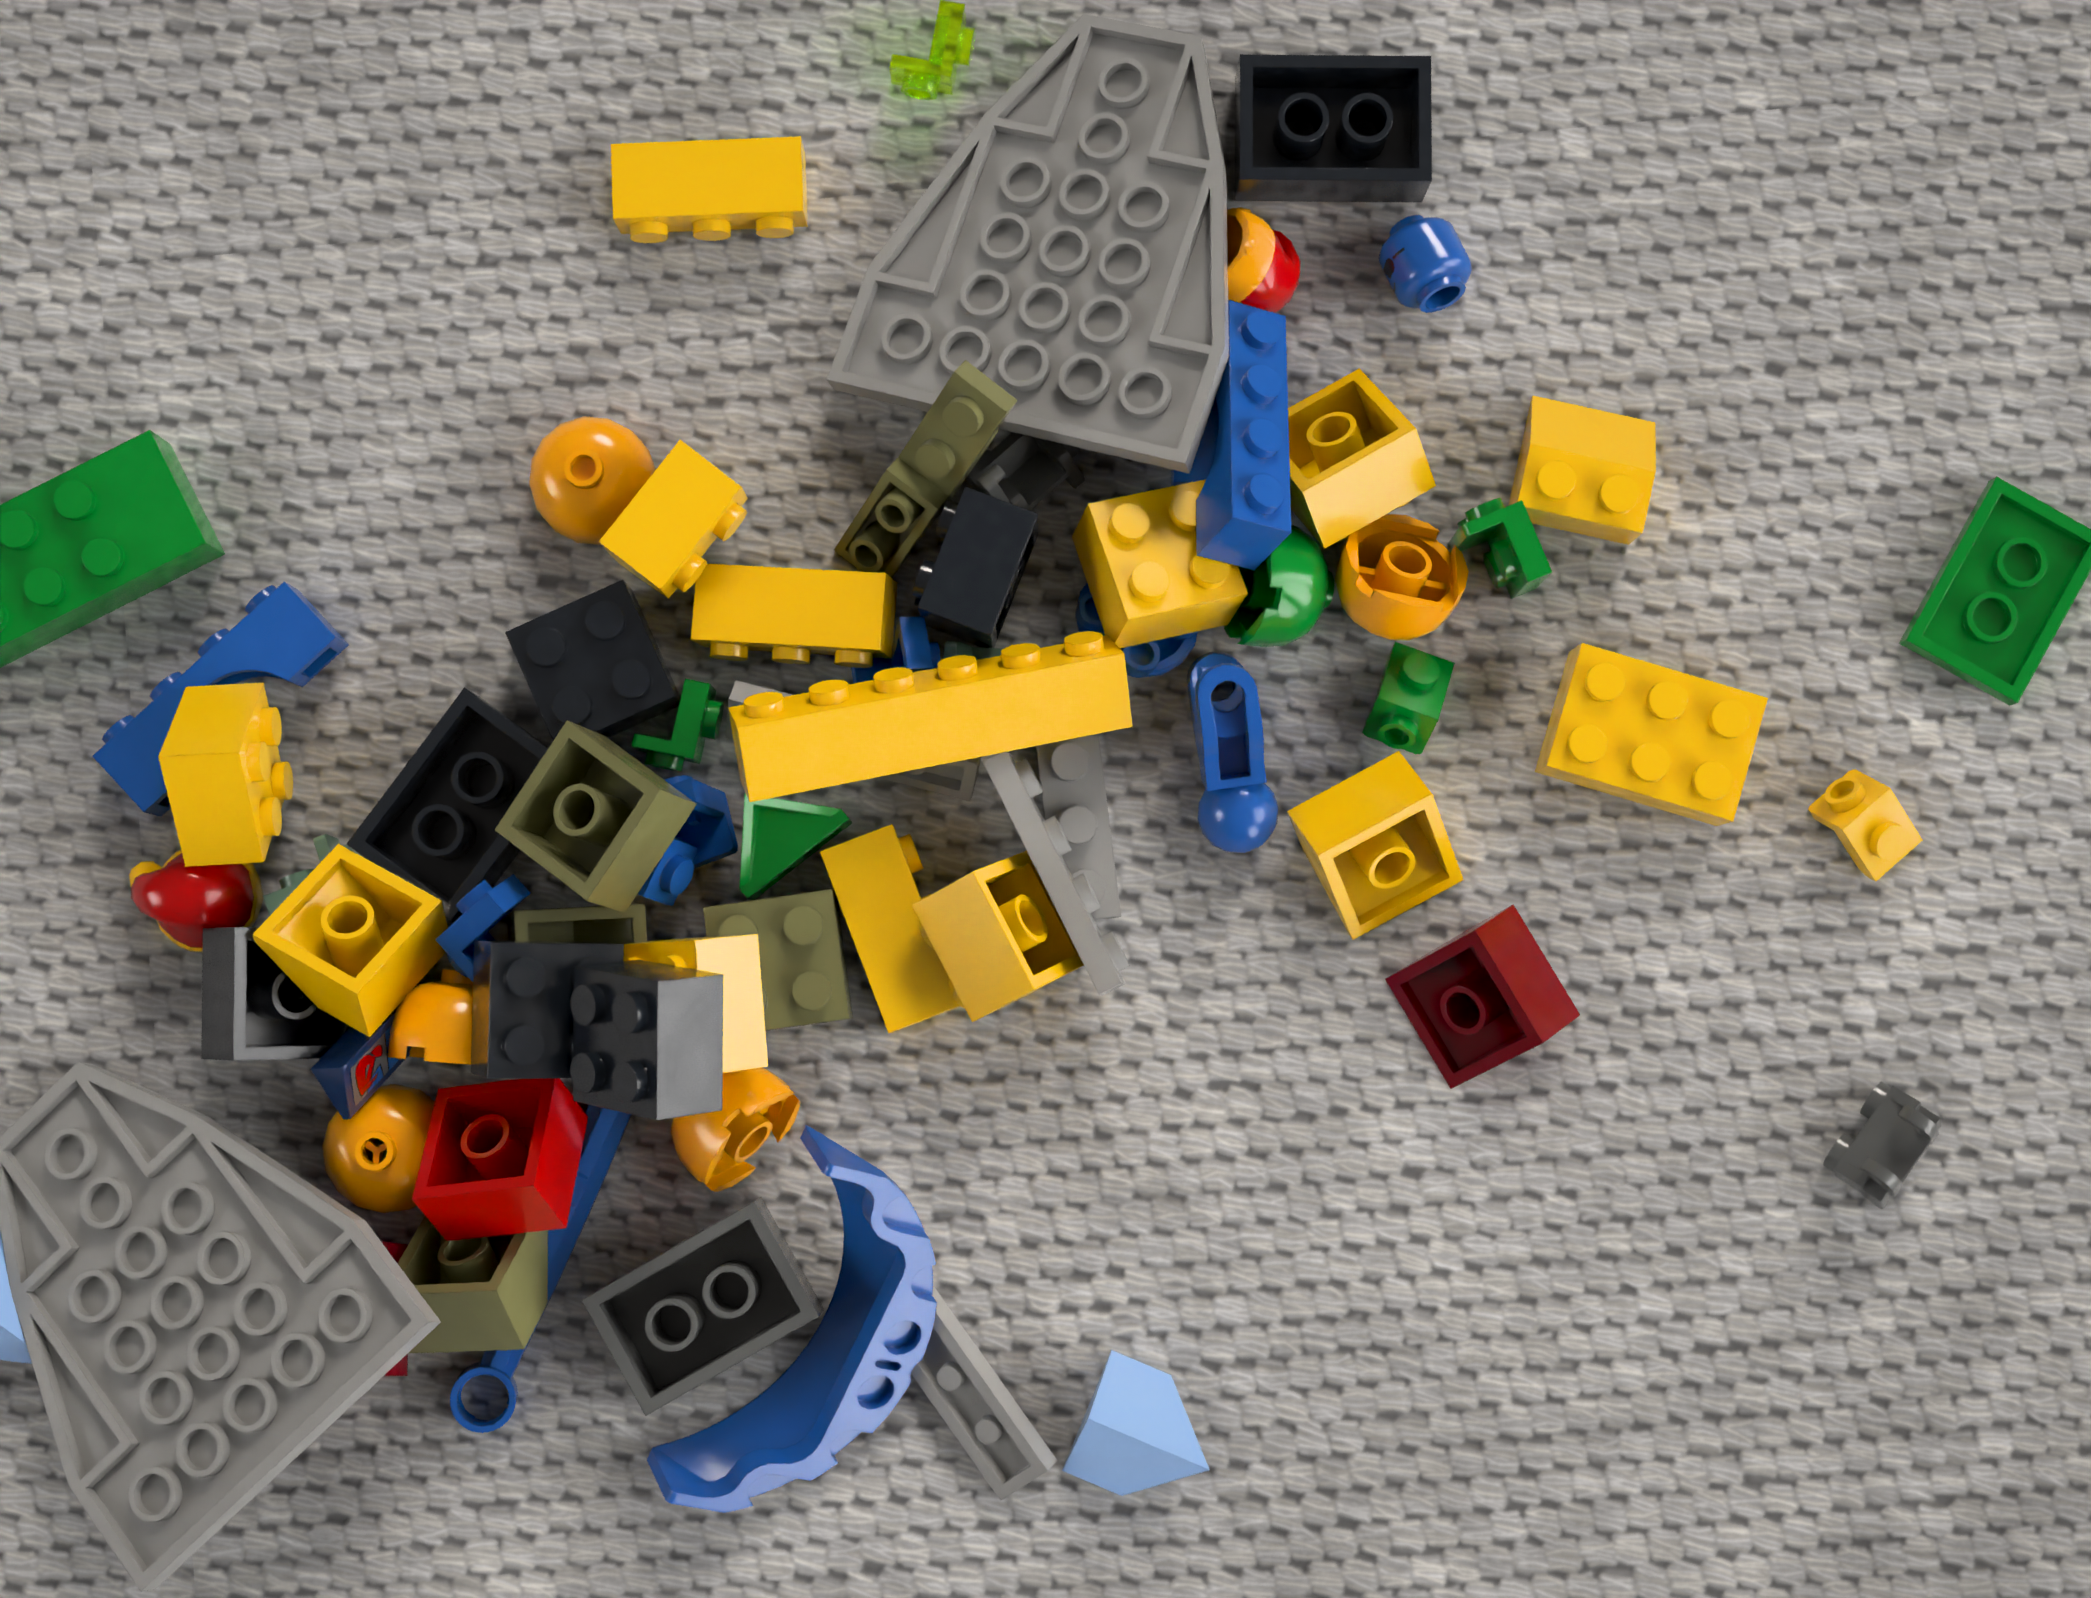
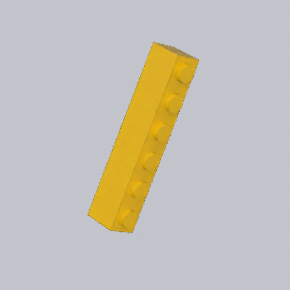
(930, 715)

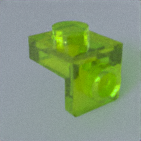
(950, 47)

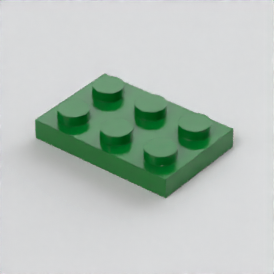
(2002, 591)

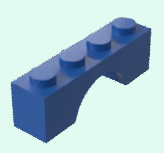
(1247, 493)
(276, 639)

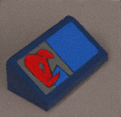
(356, 1067)

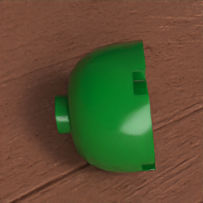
(1283, 594)

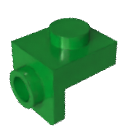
(1408, 699)
(695, 721)

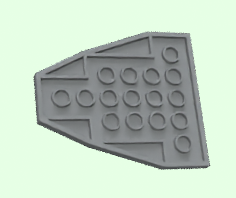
(1068, 254)
(184, 1309)

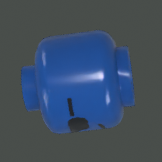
(1425, 263)

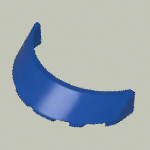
(844, 1375)

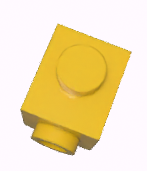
(1867, 822)

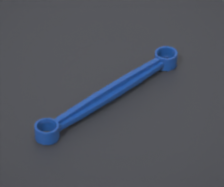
(599, 1147)

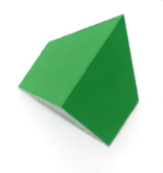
(781, 837)

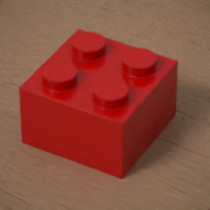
(501, 1158)

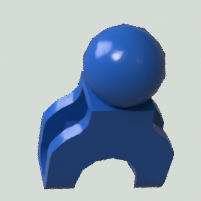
(1237, 805)

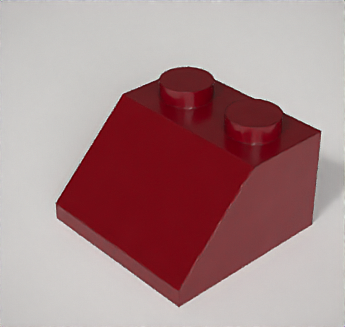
(1483, 997)

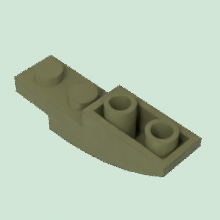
(926, 472)

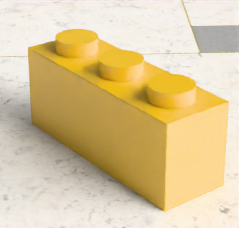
(709, 188)
(794, 614)
(876, 897)

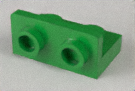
(1515, 551)

